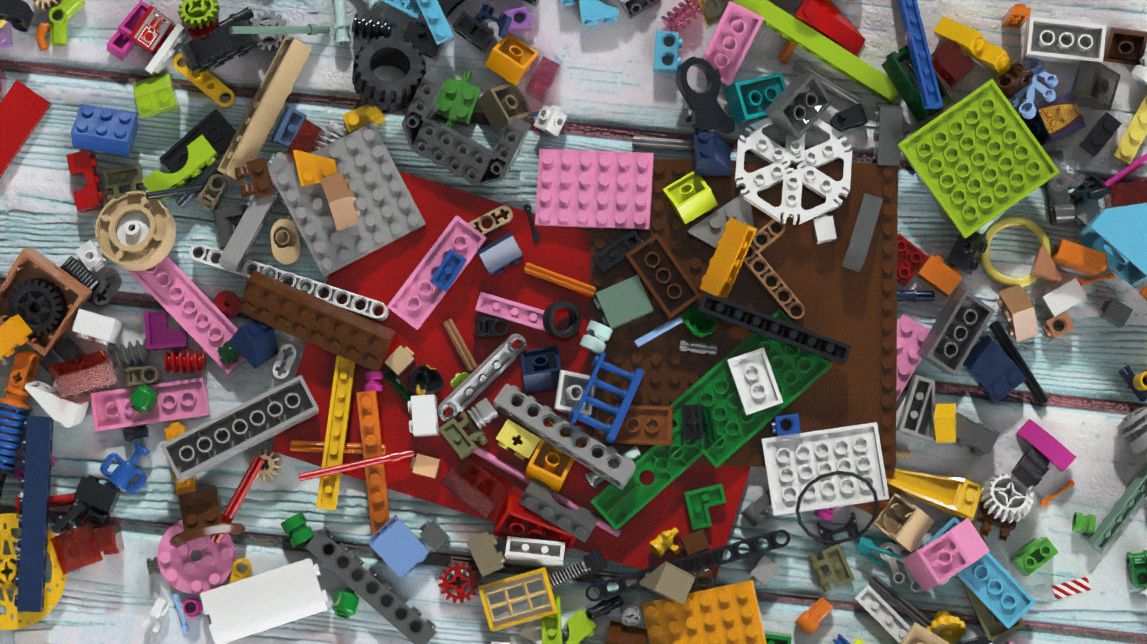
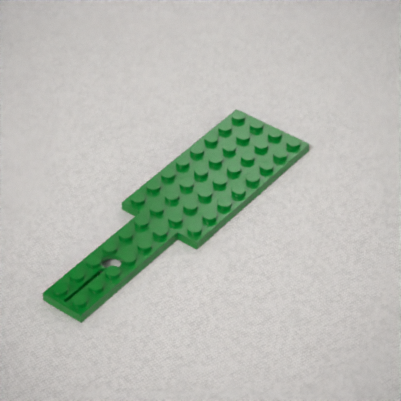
(715, 390)

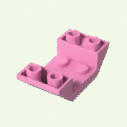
(946, 555)

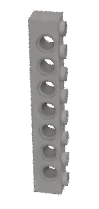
(617, 476)

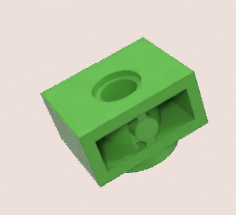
(1033, 555)

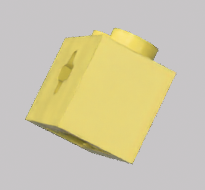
(512, 430)

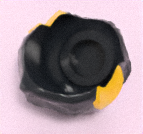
(425, 380)

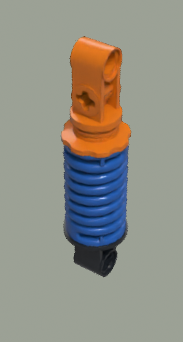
(15, 410)

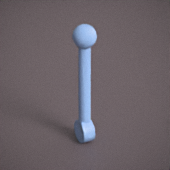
(185, 628)

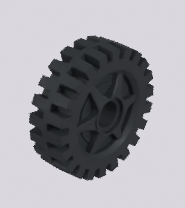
(46, 296)

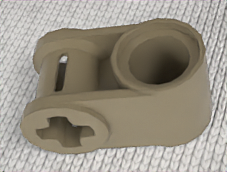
(212, 193)
(138, 376)

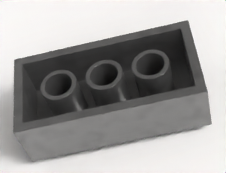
(955, 332)

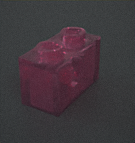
(543, 79)

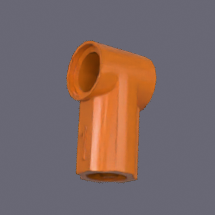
(811, 619)

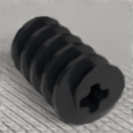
(371, 28)

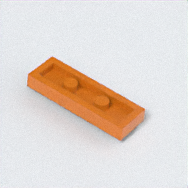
(1016, 16)

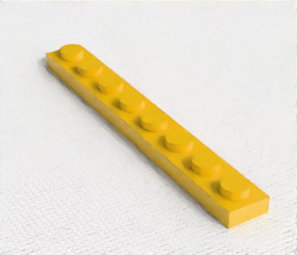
(336, 432)

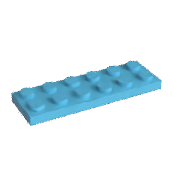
(993, 585)

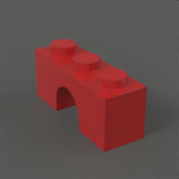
(90, 196)

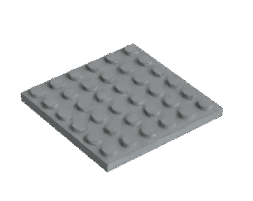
(379, 191)

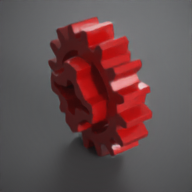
(458, 573)

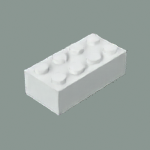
(1063, 41)

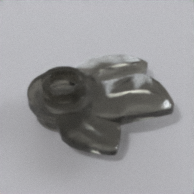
(703, 579)

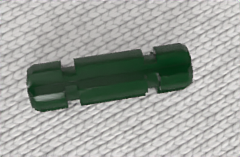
(398, 386)

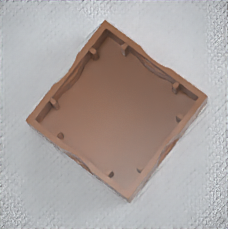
(33, 265)

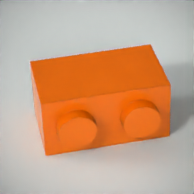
(940, 275)

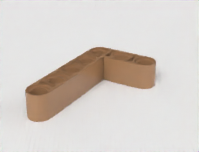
(768, 271)

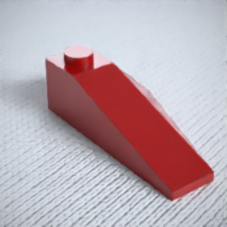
(831, 23)
(520, 522)

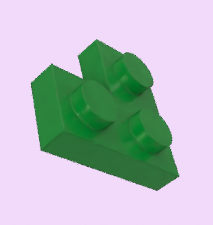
(700, 500)

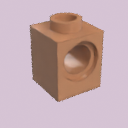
(1066, 325)

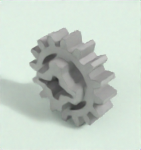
(273, 21)

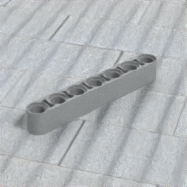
(252, 221)

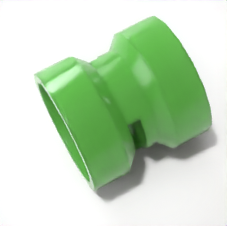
(1083, 523)

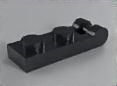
(616, 251)

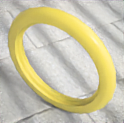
(997, 226)

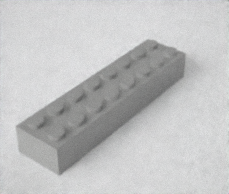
(240, 428)

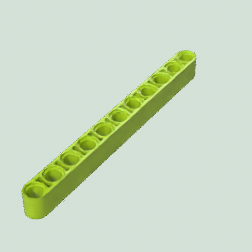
(823, 48)

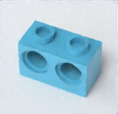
(663, 51)

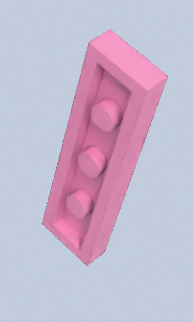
(510, 311)

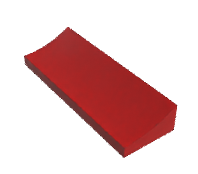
(19, 116)

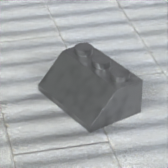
(799, 105)

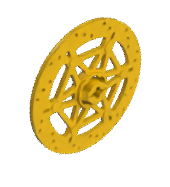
(9, 579)

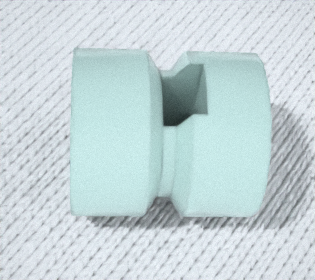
(596, 337)

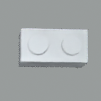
(1063, 297)

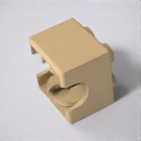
(903, 522)

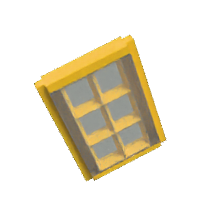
(518, 599)

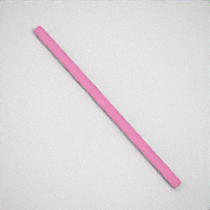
(557, 497)

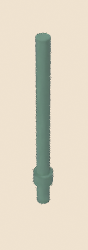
(310, 29)

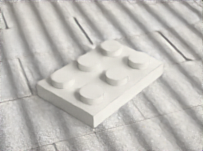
(754, 381)

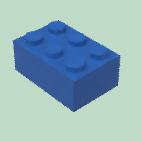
(104, 130)

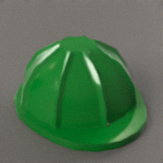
(697, 323)

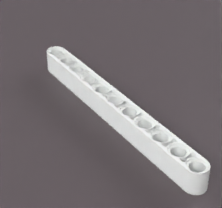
(298, 282)

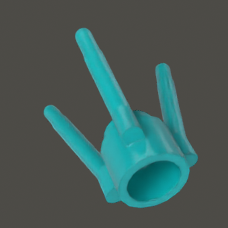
(867, 546)

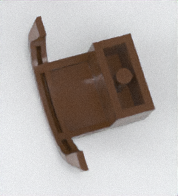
(203, 517)

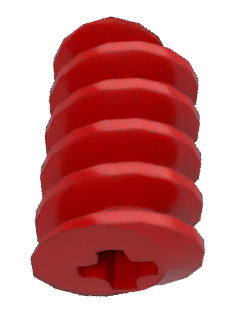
(184, 362)

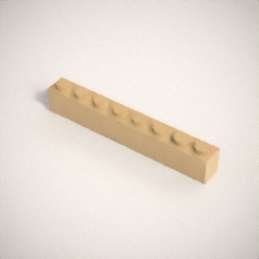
(265, 106)

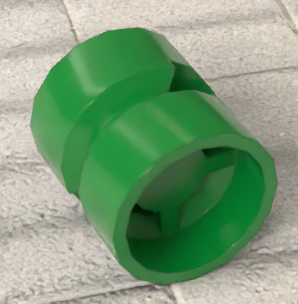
(297, 529)

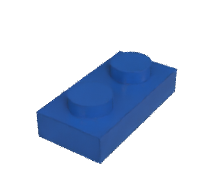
(448, 270)

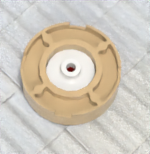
(135, 231)

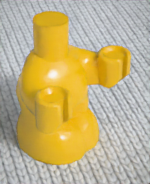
(664, 542)

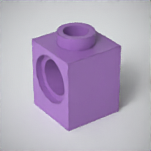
(514, 26)

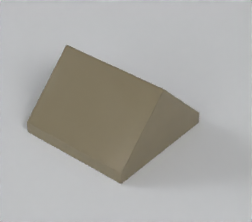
(669, 582)

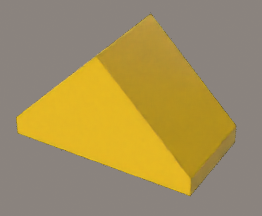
(945, 423)

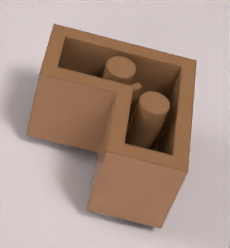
(340, 200)
(1018, 313)

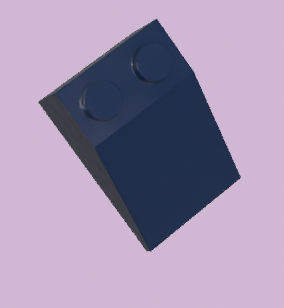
(993, 370)

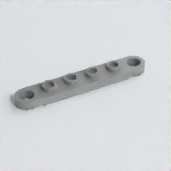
(481, 377)

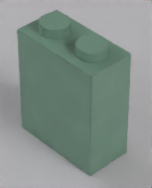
(623, 302)

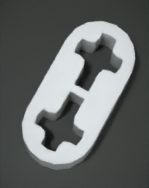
(281, 358)

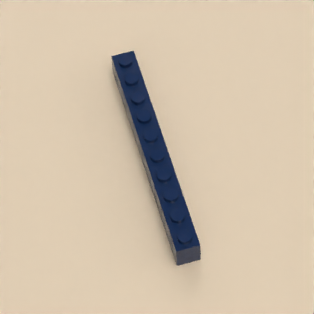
(34, 514)

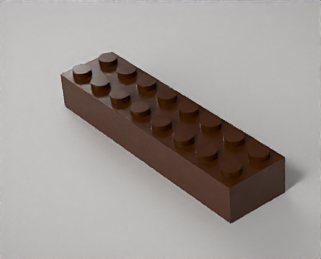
(316, 321)

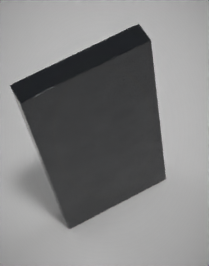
(213, 128)

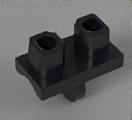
(692, 422)

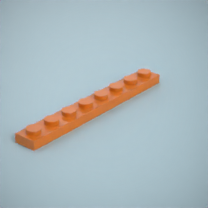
(372, 448)

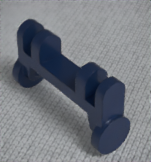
(503, 22)

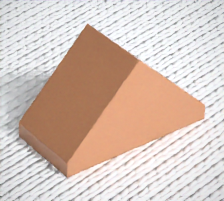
(1044, 267)

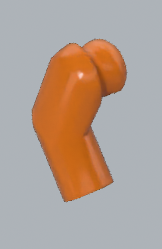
(40, 35)

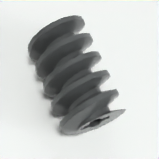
(129, 354)

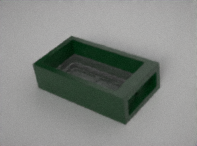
(901, 73)

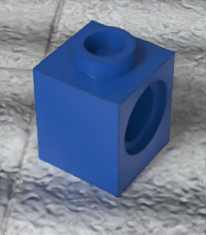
(794, 422)

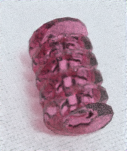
(681, 15)

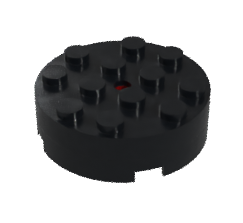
(217, 48)

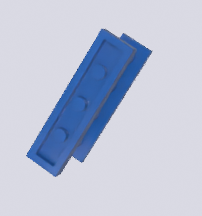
(624, 395)

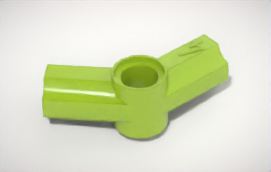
(59, 28)

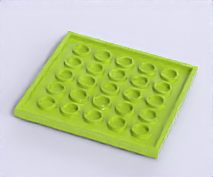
(978, 158)

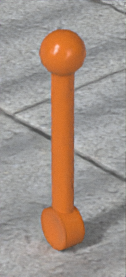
(1110, 276)
(1044, 502)

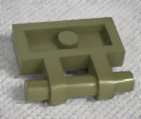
(123, 177)
(458, 439)
(837, 566)

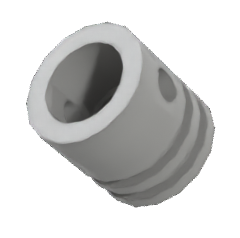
(483, 413)

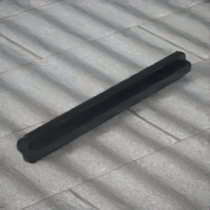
(1015, 356)

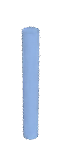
(659, 330)

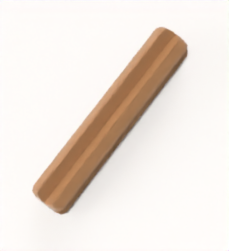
(460, 345)

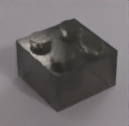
(1095, 85)

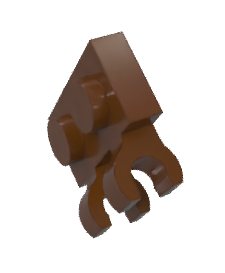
(260, 178)
(988, 520)

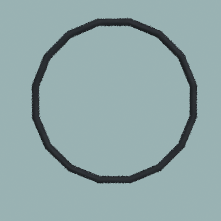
(827, 475)

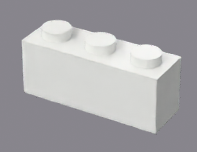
(535, 552)

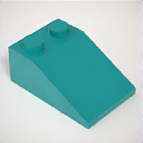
(752, 97)

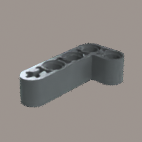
(1058, 202)
(862, 232)

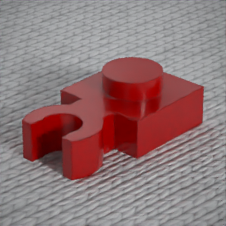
(194, 33)

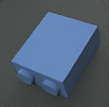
(398, 546)

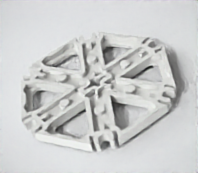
(791, 179)

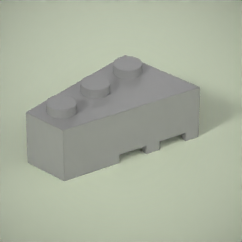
(919, 410)

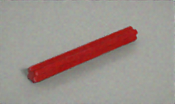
(240, 494)

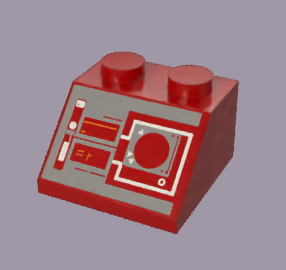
(152, 30)

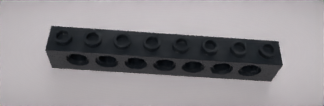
(774, 329)

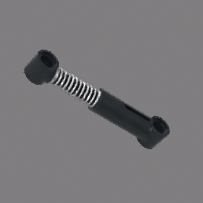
(589, 564)

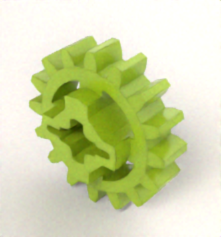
(198, 12)

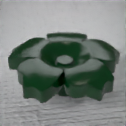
(229, 353)

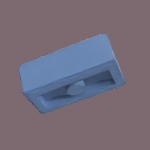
(288, 126)

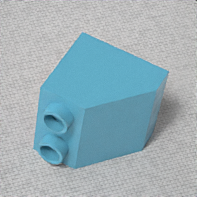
(1123, 237)

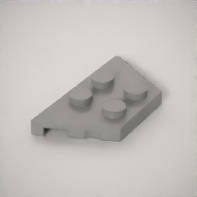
(712, 228)

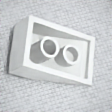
(65, 411)

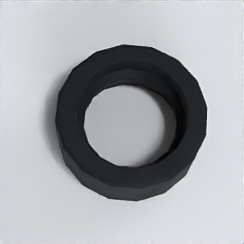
(548, 319)

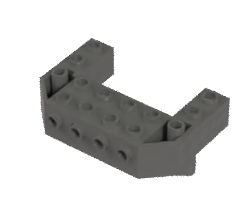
(452, 149)

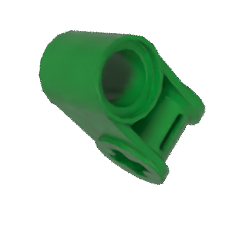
(1137, 567)

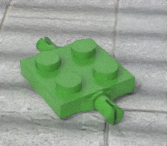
(458, 100)

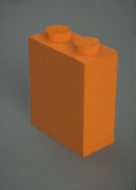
(1079, 258)

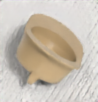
(285, 241)

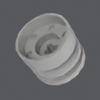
(1137, 426)

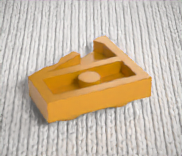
(313, 167)

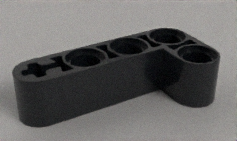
(16, 13)

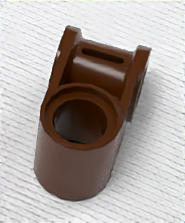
(1013, 80)

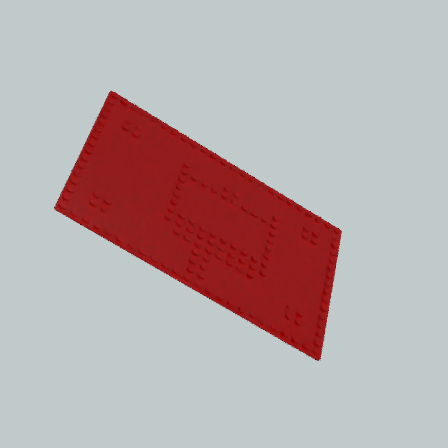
(559, 250)

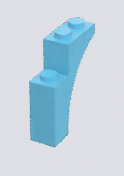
(594, 11)

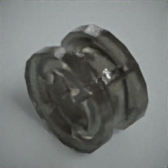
(152, 566)

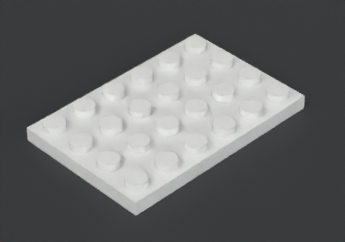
(802, 457)

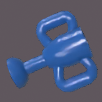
(125, 470)

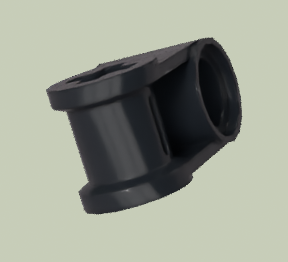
(851, 117)
(489, 327)

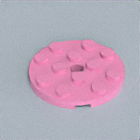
(192, 575)

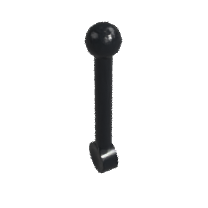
(527, 207)

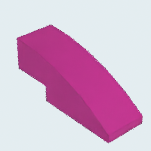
(121, 43)
(1047, 445)

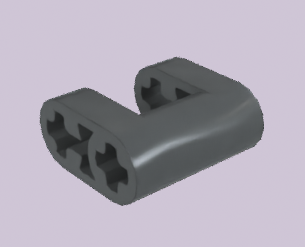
(223, 222)

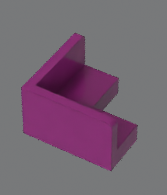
(158, 335)

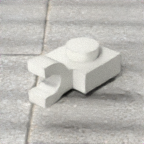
(158, 609)

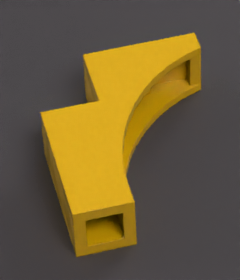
(974, 45)

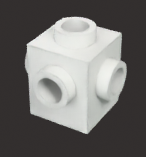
(550, 120)

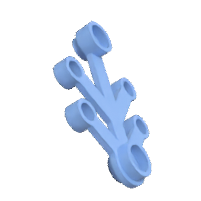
(1028, 108)

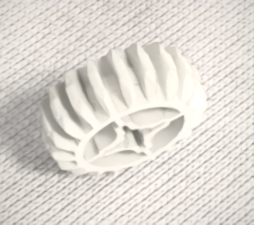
(999, 502)

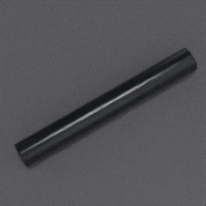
(174, 192)

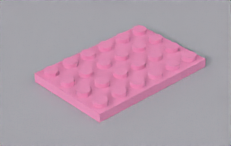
(594, 189)

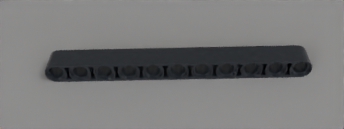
(696, 560)

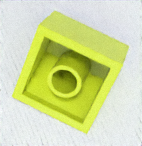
(690, 197)

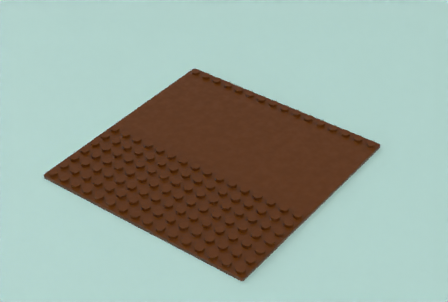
(836, 301)

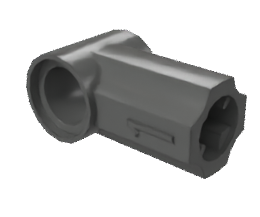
(757, 510)

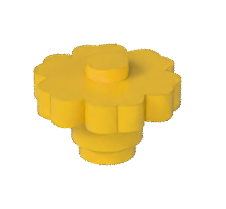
(947, 626)

